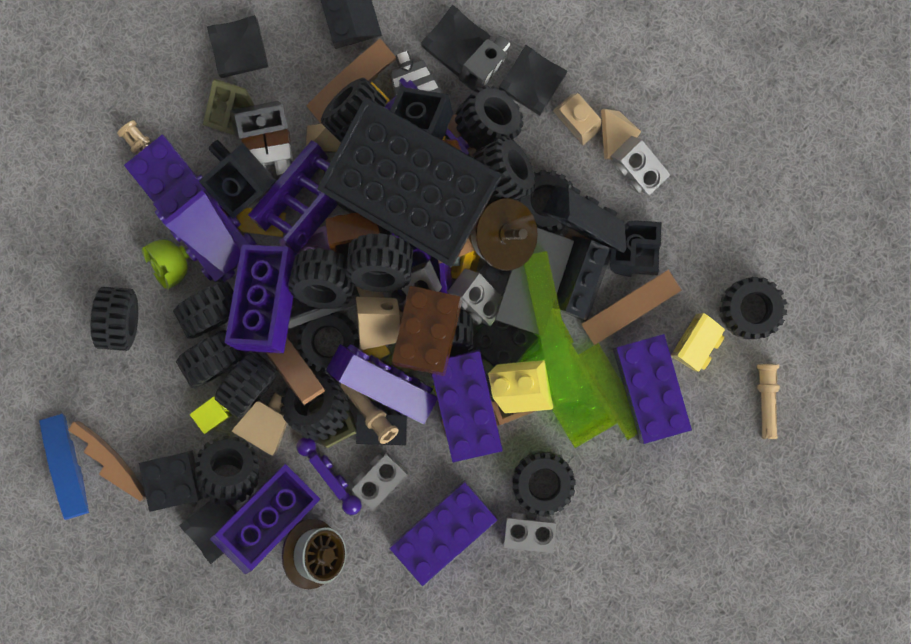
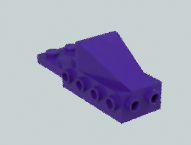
(189, 209)

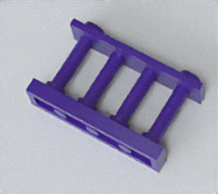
(283, 195)

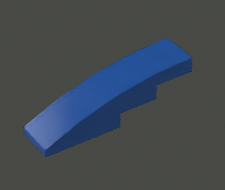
(64, 467)

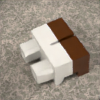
(278, 151)

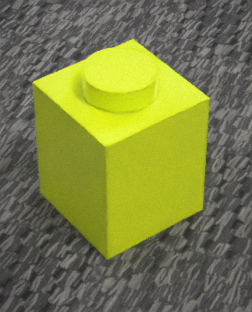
(210, 415)

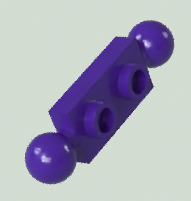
(350, 504)

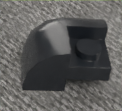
(641, 251)

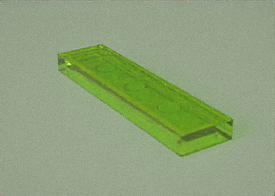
(610, 388)

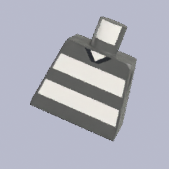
(484, 63)
(416, 72)

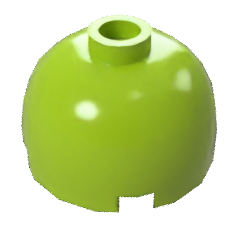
(167, 261)

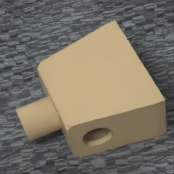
(578, 118)
(377, 321)
(263, 425)

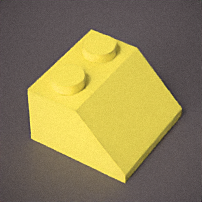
(698, 342)
(521, 386)

